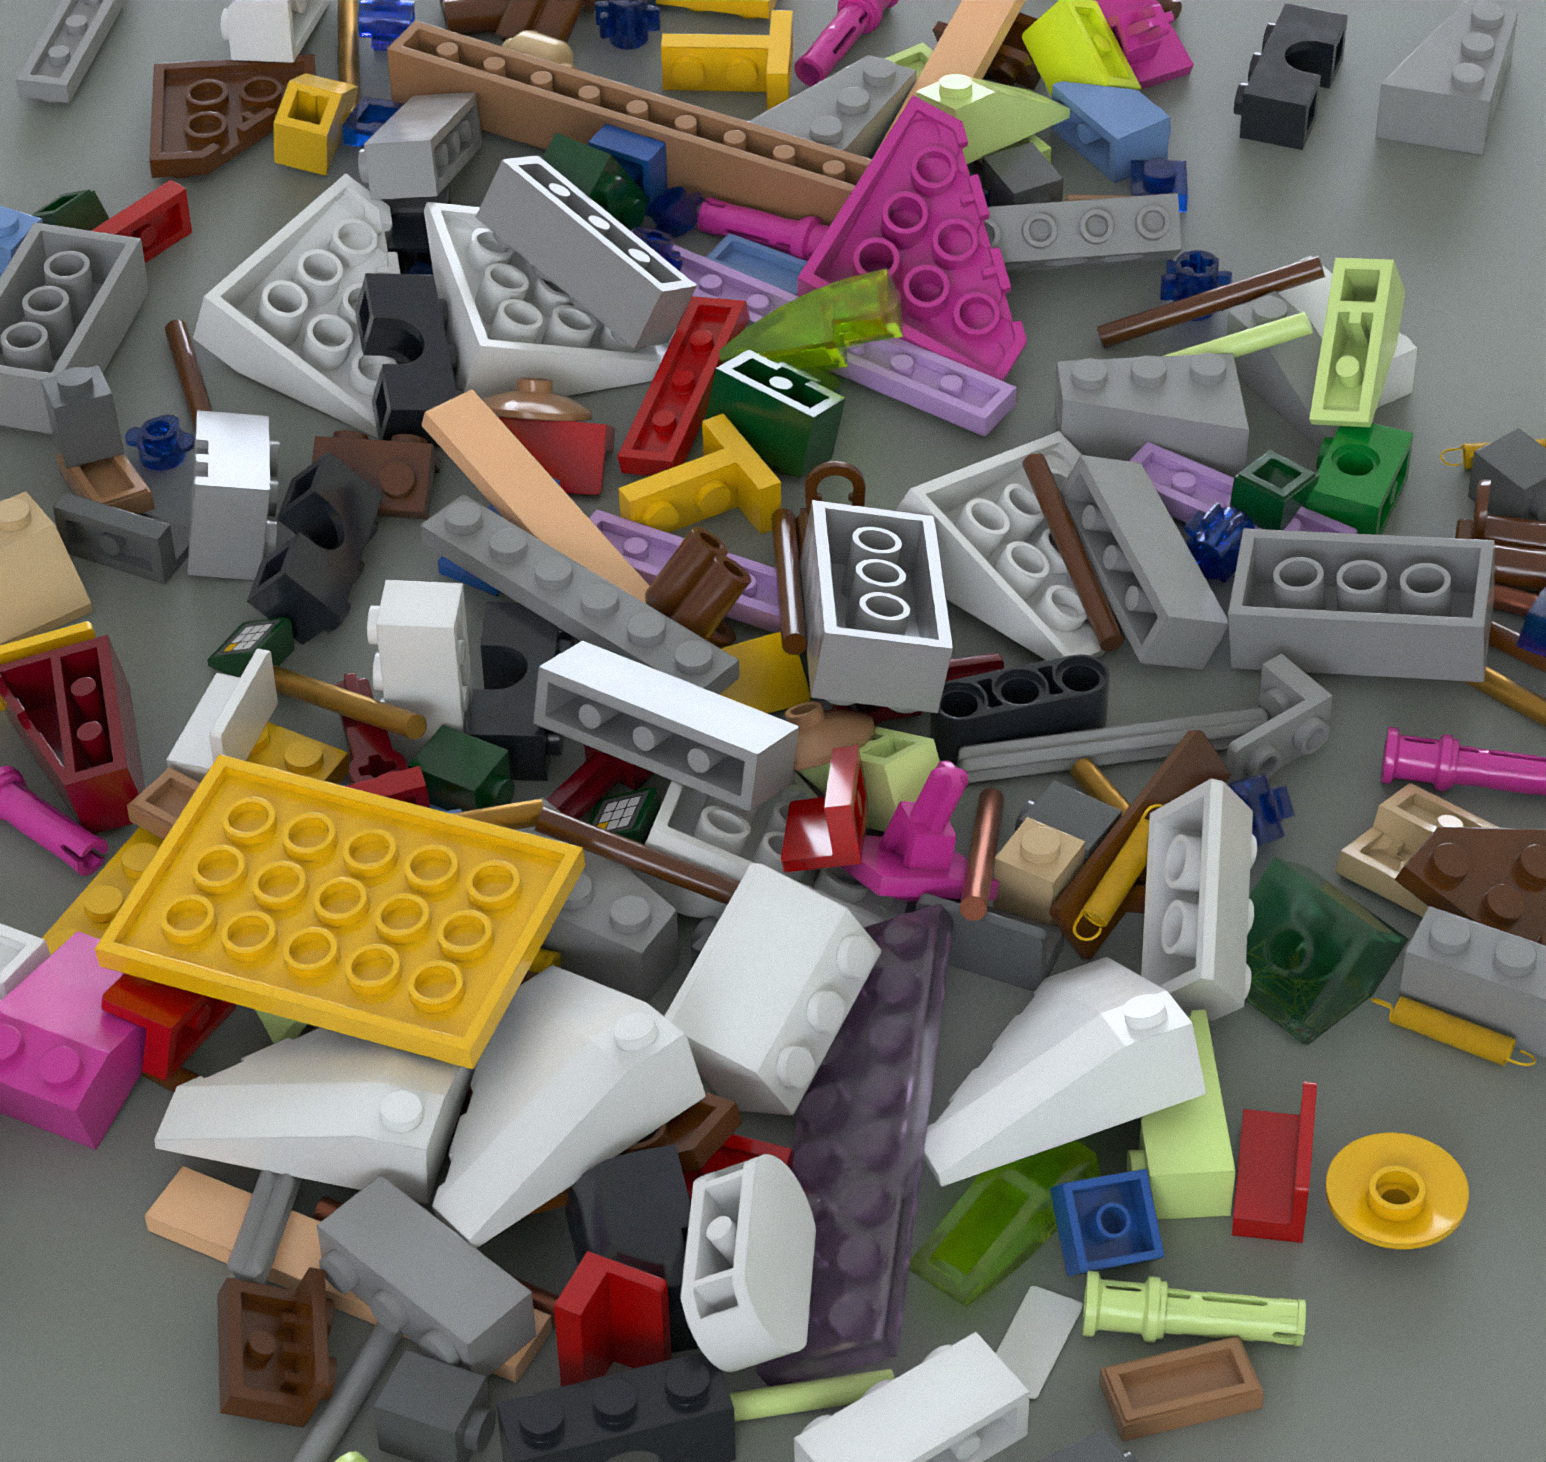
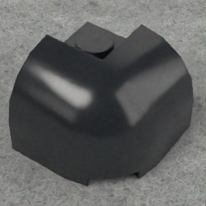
(638, 1216)

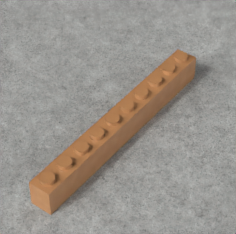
(704, 149)

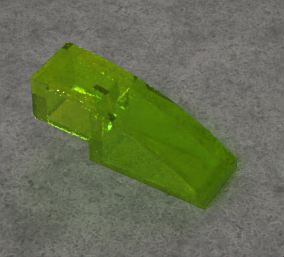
(824, 322)
(999, 1222)

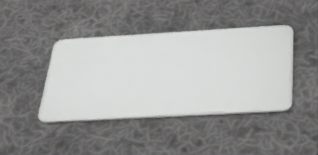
(1038, 1336)

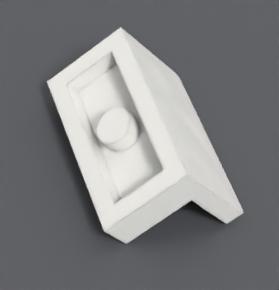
(227, 718)

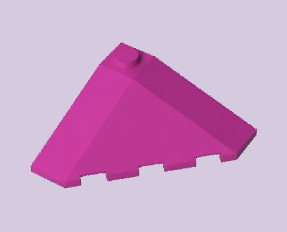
(926, 226)

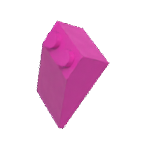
(62, 1054)

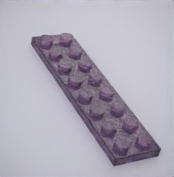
(864, 1151)

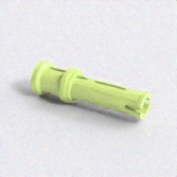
(1156, 1310)

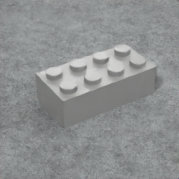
(63, 308)
(1363, 604)
(874, 608)

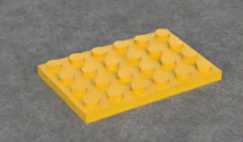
(343, 910)

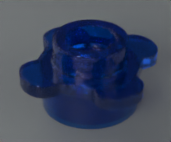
(675, 211)
(160, 442)

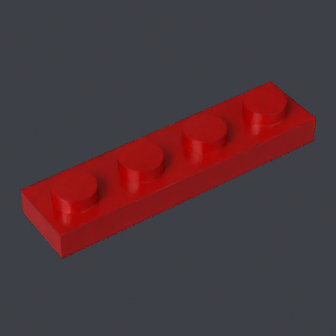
(681, 387)

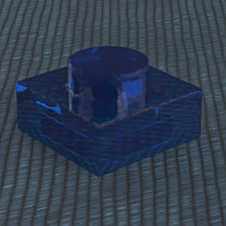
(367, 119)
(1160, 177)

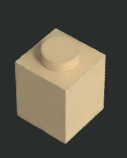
(1036, 870)

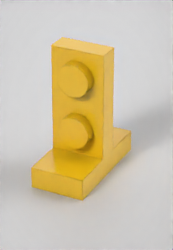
(732, 61)
(719, 481)

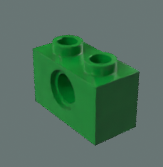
(1361, 476)

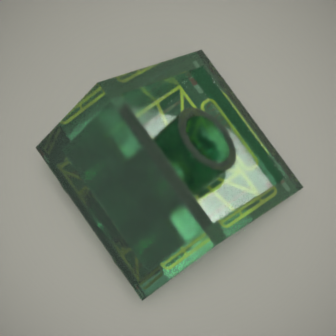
(1313, 950)

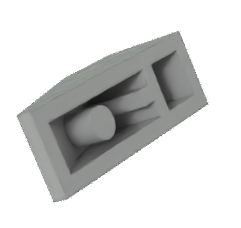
(1284, 372)

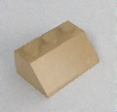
(36, 573)

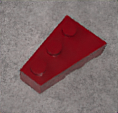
(79, 727)

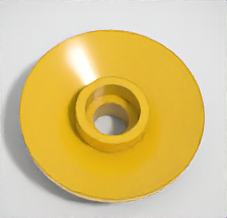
(1401, 1170)

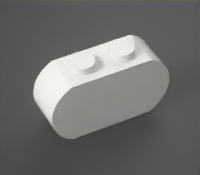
(748, 1264)

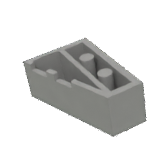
(1451, 82)
(846, 109)
(1170, 401)
(232, 495)
(615, 929)

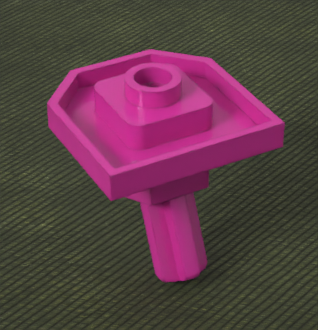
(1147, 40)
(919, 844)

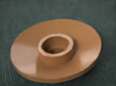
(536, 402)
(825, 730)

